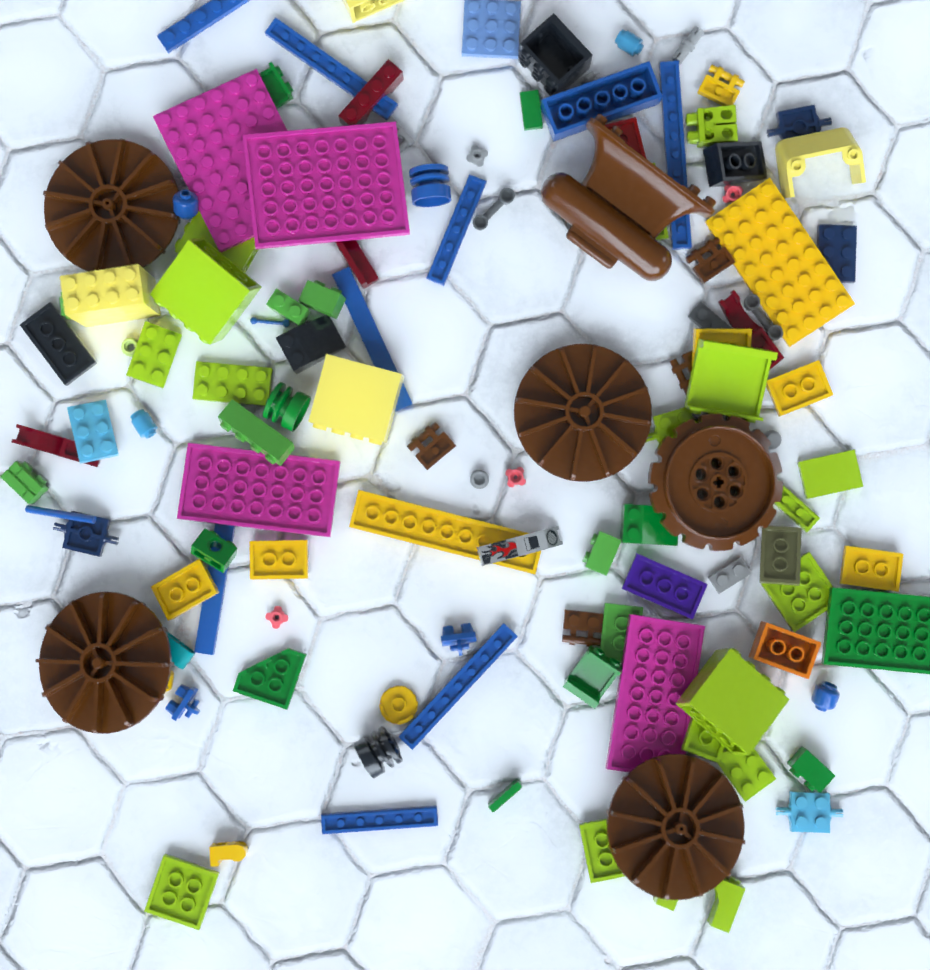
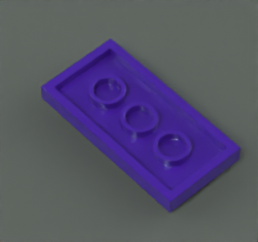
(664, 586)

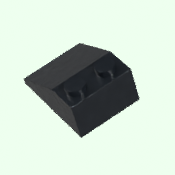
(734, 163)
(310, 343)

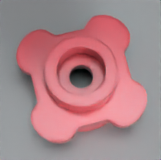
(737, 190)
(520, 478)
(277, 622)

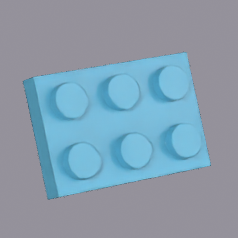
(92, 431)

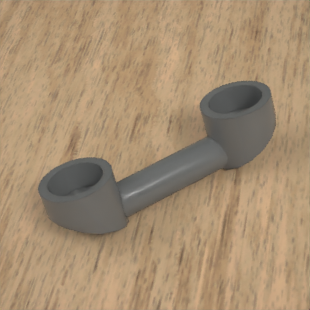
(505, 197)
(752, 303)

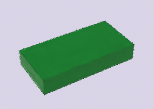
(531, 110)
(505, 795)

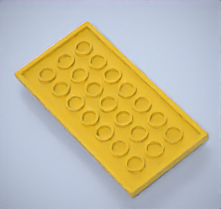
(780, 262)

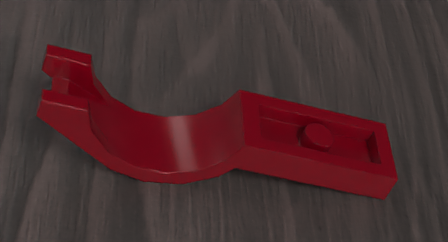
(739, 319)
(48, 443)

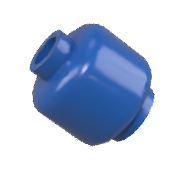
(185, 204)
(825, 696)

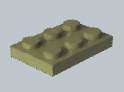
(780, 555)

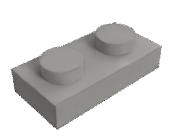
(729, 575)

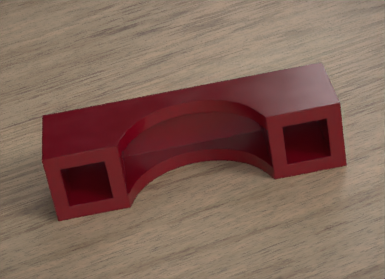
(381, 84)

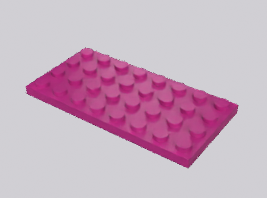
(251, 492)
(656, 670)

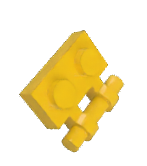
(719, 91)

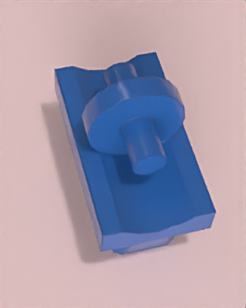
(458, 641)
(177, 709)

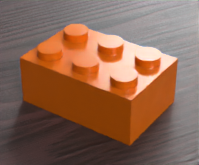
(784, 649)

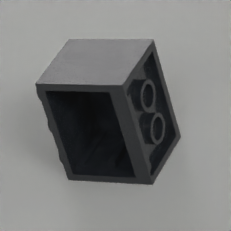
(554, 56)

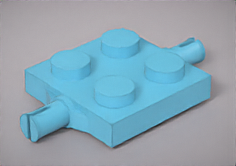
(809, 812)

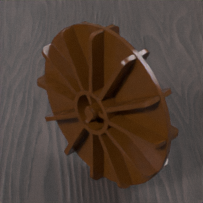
(111, 206)
(582, 412)
(105, 662)
(675, 827)

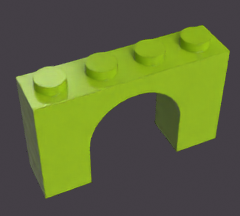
(725, 906)

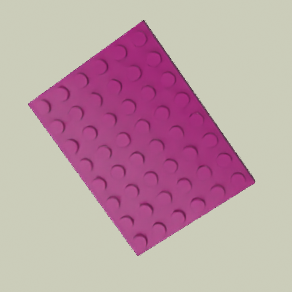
(210, 154)
(325, 185)

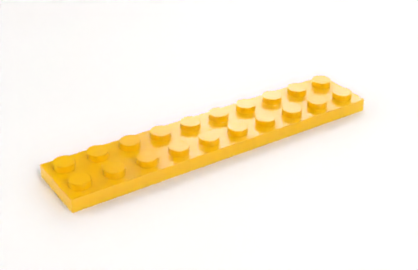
(434, 529)

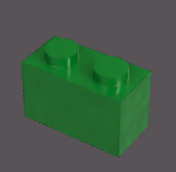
(807, 766)

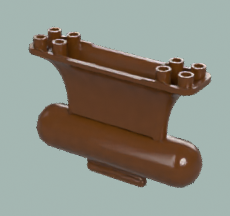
(622, 205)

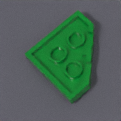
(272, 679)

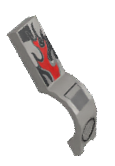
(519, 546)

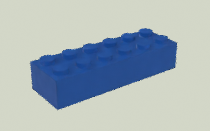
(609, 96)

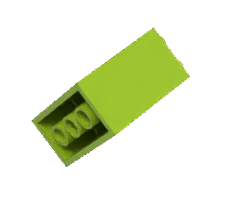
(205, 290)
(733, 701)

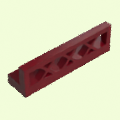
(358, 262)

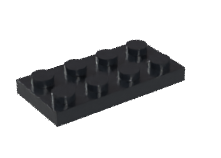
(58, 344)

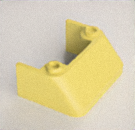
(793, 152)

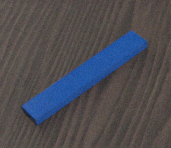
(456, 230)
(379, 819)

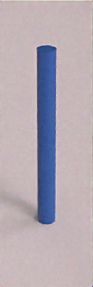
(60, 514)

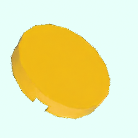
(398, 704)

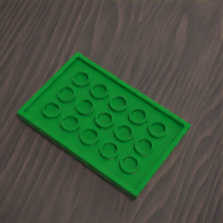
(877, 630)

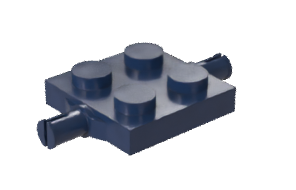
(798, 122)
(86, 537)

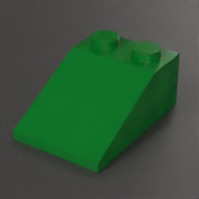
(643, 526)

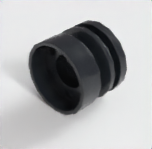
(377, 752)

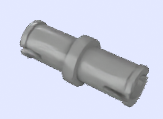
(688, 45)

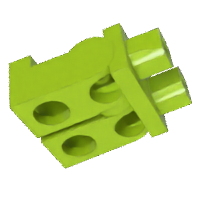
(712, 126)

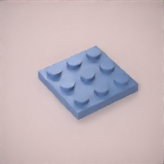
(491, 28)

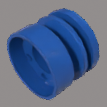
(430, 185)

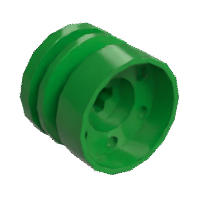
(282, 404)

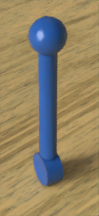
(285, 323)

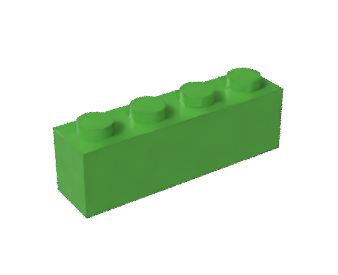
(256, 433)

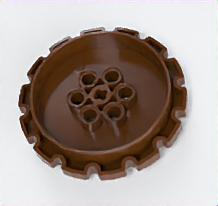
(677, 484)

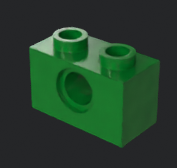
(218, 559)

